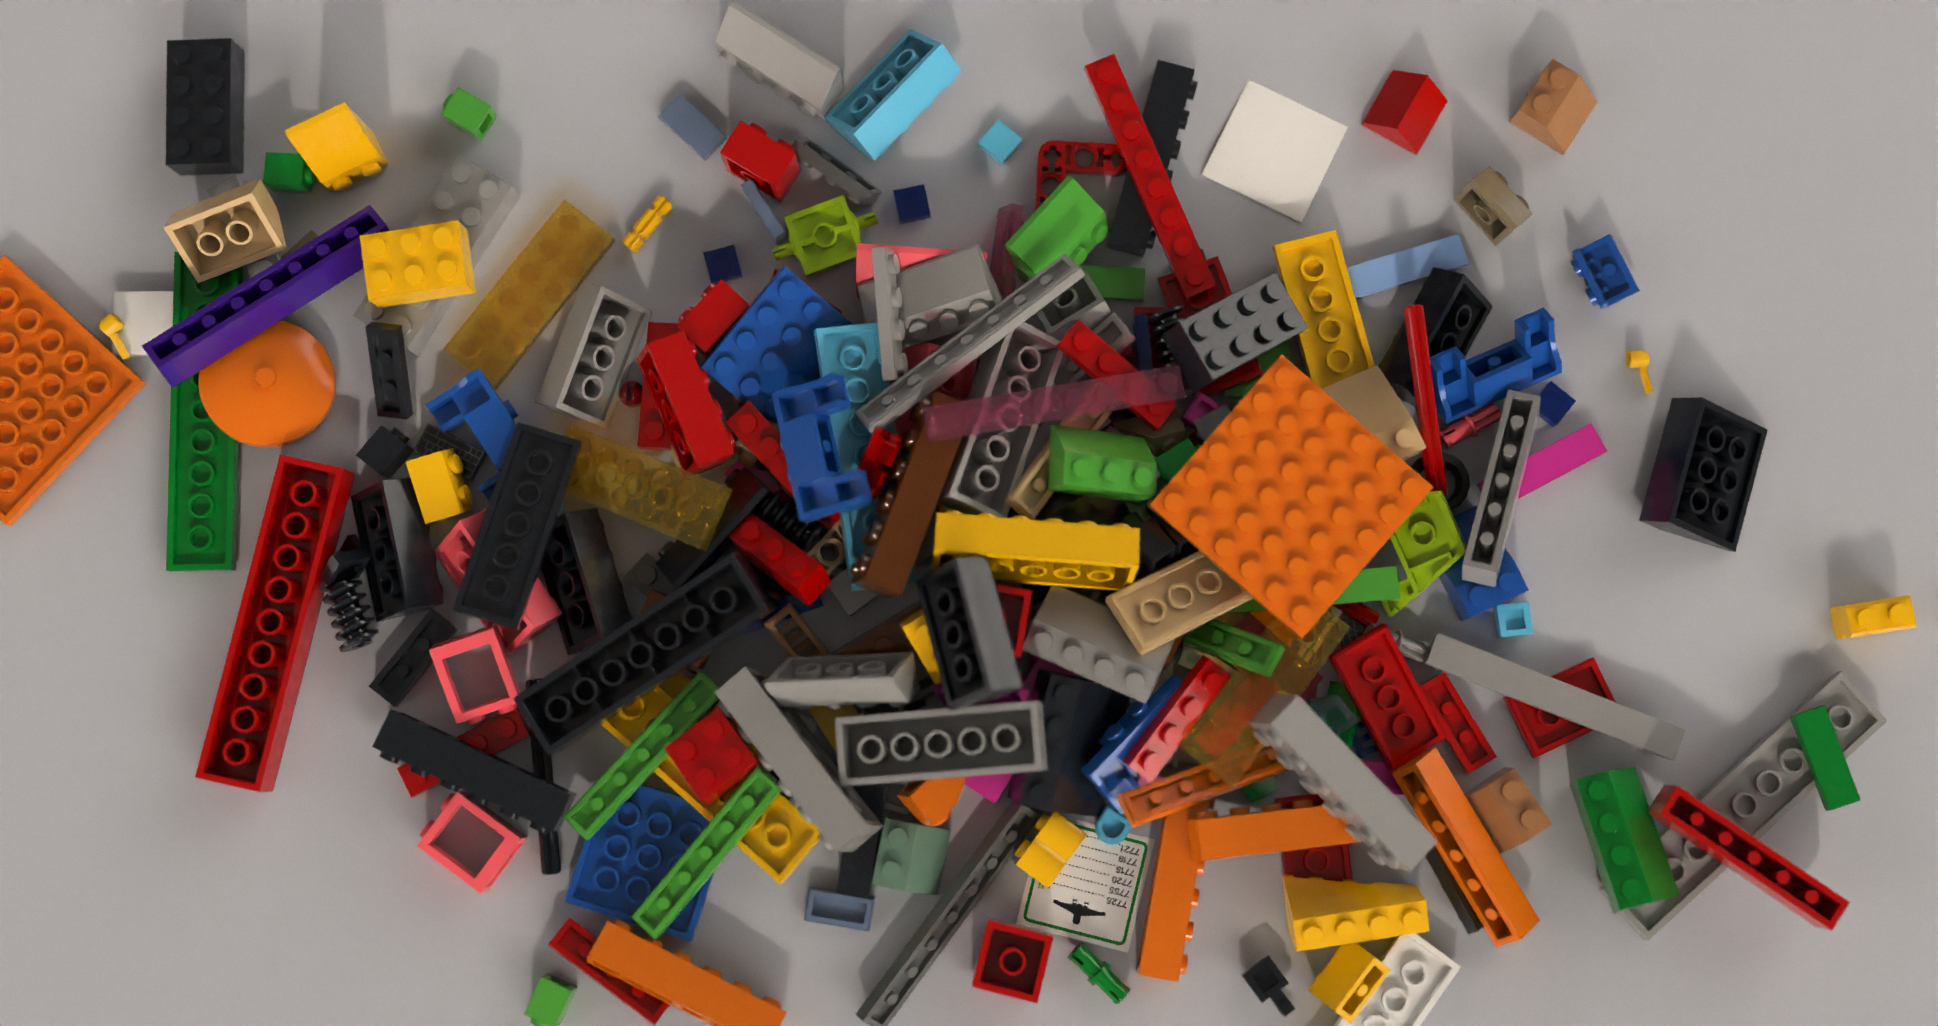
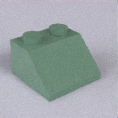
(911, 856)

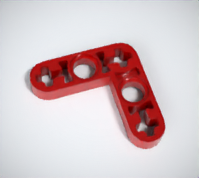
(1068, 164)

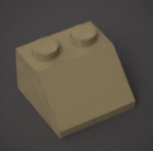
(1493, 205)

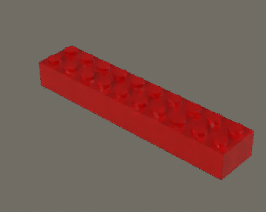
(275, 625)

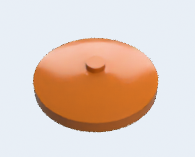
(270, 387)

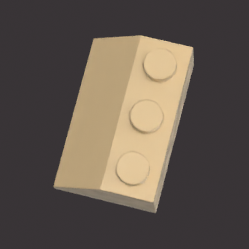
(227, 231)

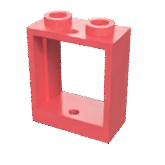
(467, 642)
(498, 861)

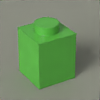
(468, 114)
(550, 1001)

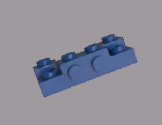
(1477, 382)
(489, 418)
(812, 451)
(1107, 766)

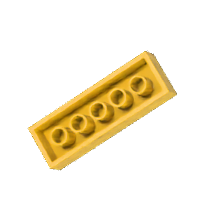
(1041, 550)

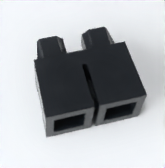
(1158, 540)

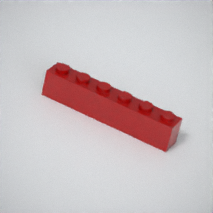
(1748, 857)

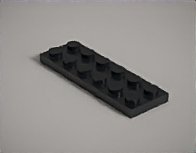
(517, 526)

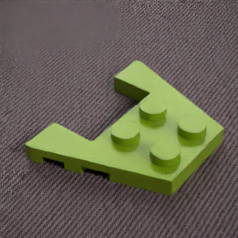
(1426, 547)

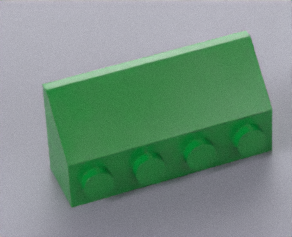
(1624, 839)

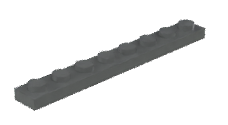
(947, 915)

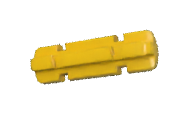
(647, 223)

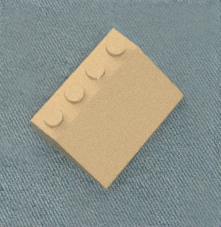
(1379, 409)

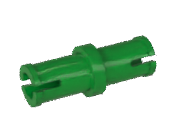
(1098, 973)

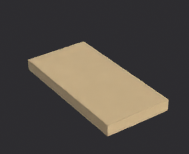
(1174, 601)

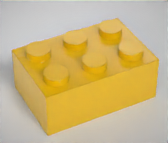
(417, 264)

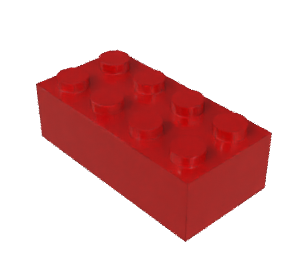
(685, 403)

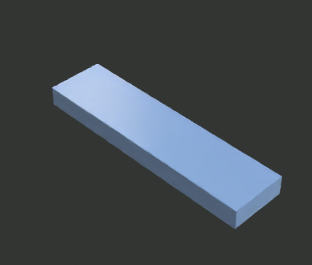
(1406, 266)

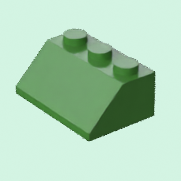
(1063, 224)
(1100, 464)

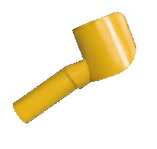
(110, 326)
(1640, 360)

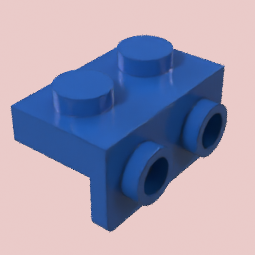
(1605, 272)

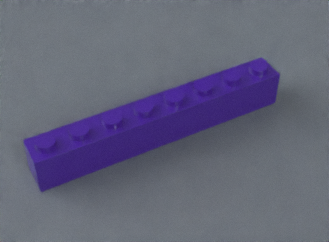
(263, 299)

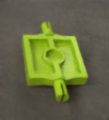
(824, 236)

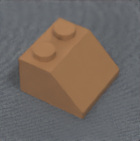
(1555, 107)
(1507, 809)

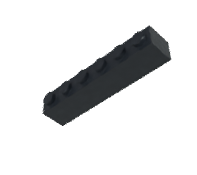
(1163, 118)
(474, 771)

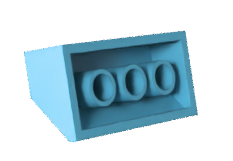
(893, 93)

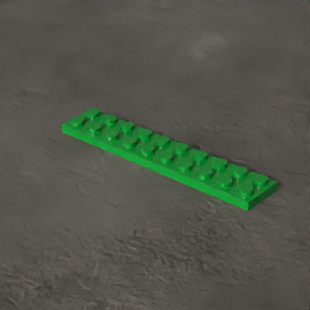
(200, 454)

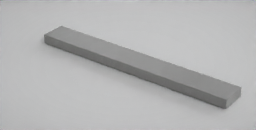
(970, 343)
(1554, 696)

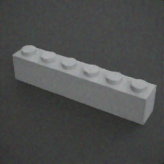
(1501, 488)

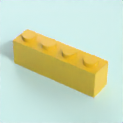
(1350, 912)

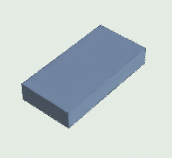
(692, 127)
(764, 212)
(839, 909)

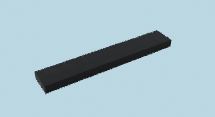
(859, 866)

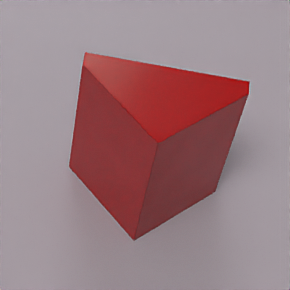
(1406, 109)

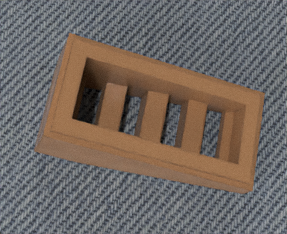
(818, 650)

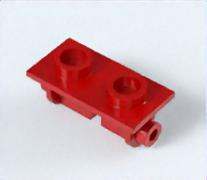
(879, 458)

